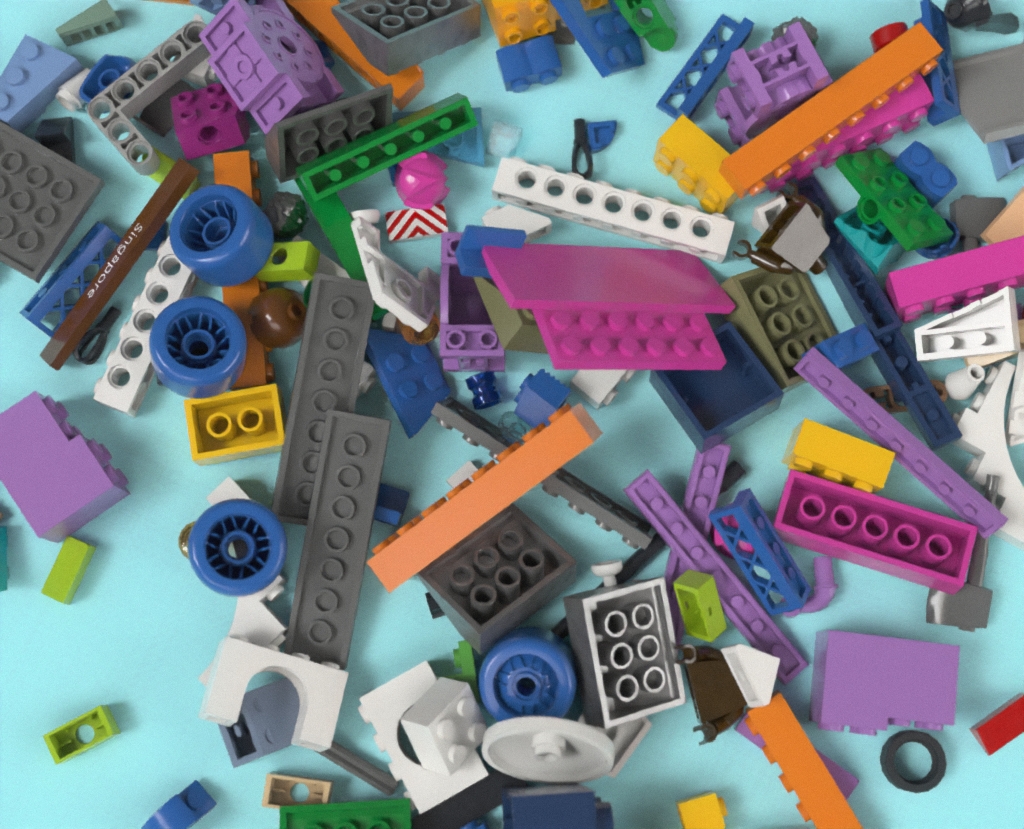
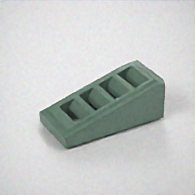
(89, 24)

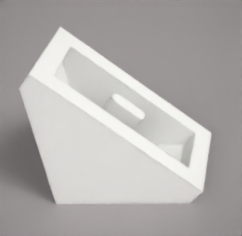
(753, 672)

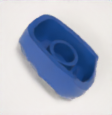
(103, 74)

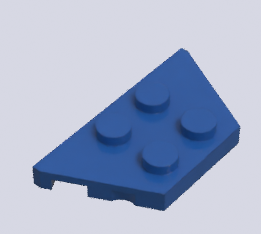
(408, 376)

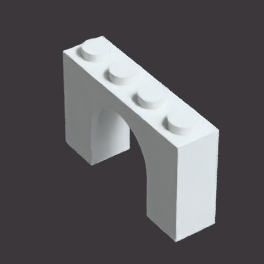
(317, 684)
(384, 709)

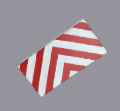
(416, 224)

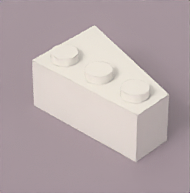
(976, 330)

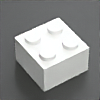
(445, 726)

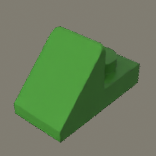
(465, 658)

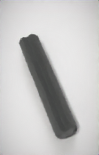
(361, 768)

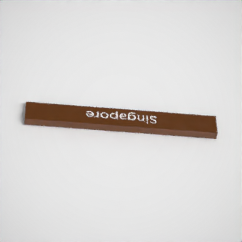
(119, 264)

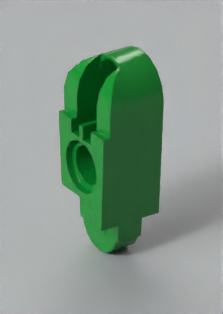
(657, 30)

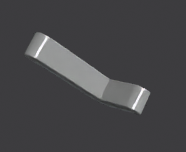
(145, 93)

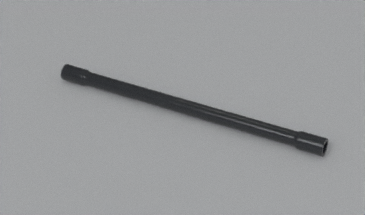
(732, 474)

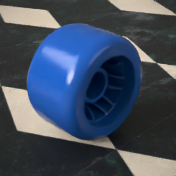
(221, 235)
(194, 325)
(231, 522)
(530, 654)

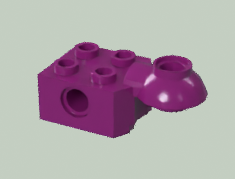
(208, 121)

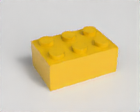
(695, 163)
(236, 424)
(837, 457)

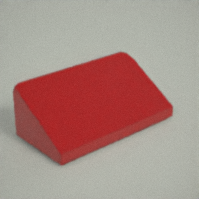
(1000, 725)

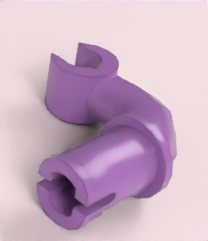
(823, 591)

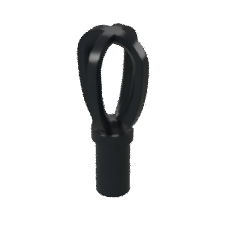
(581, 142)
(102, 328)

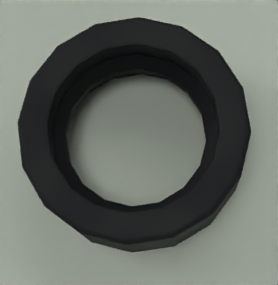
(937, 754)

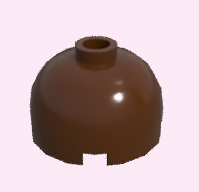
(278, 317)

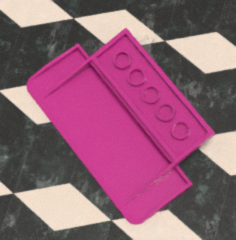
(614, 305)

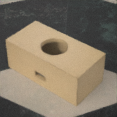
(279, 786)

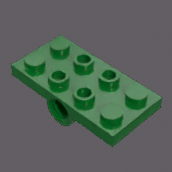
(892, 200)

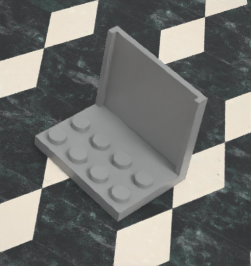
(992, 92)

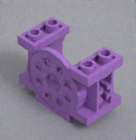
(260, 70)
(770, 83)
(466, 329)

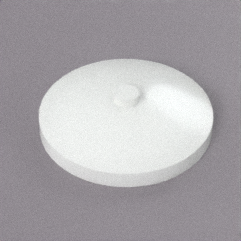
(548, 750)

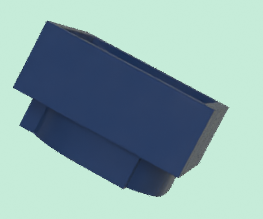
(723, 401)

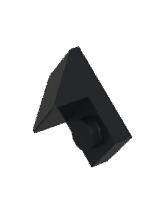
(58, 136)

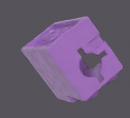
(55, 470)
(882, 682)

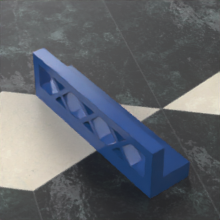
(710, 72)
(942, 79)
(66, 274)
(769, 553)

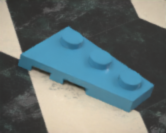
(464, 147)

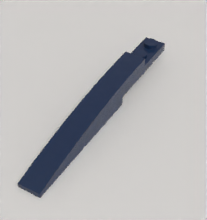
(869, 305)

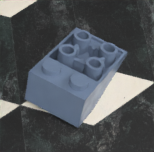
(263, 723)

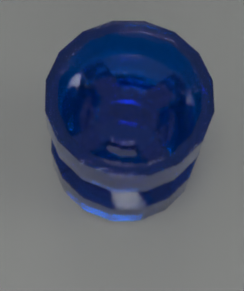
(484, 390)

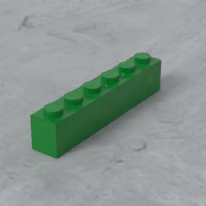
(386, 146)

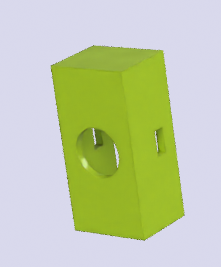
(299, 265)
(704, 612)
(63, 740)

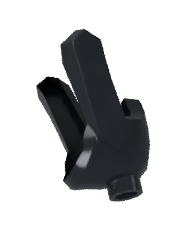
(977, 15)

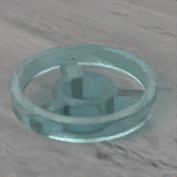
(515, 431)

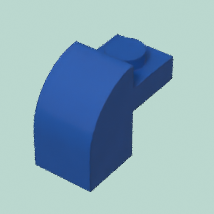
(182, 809)

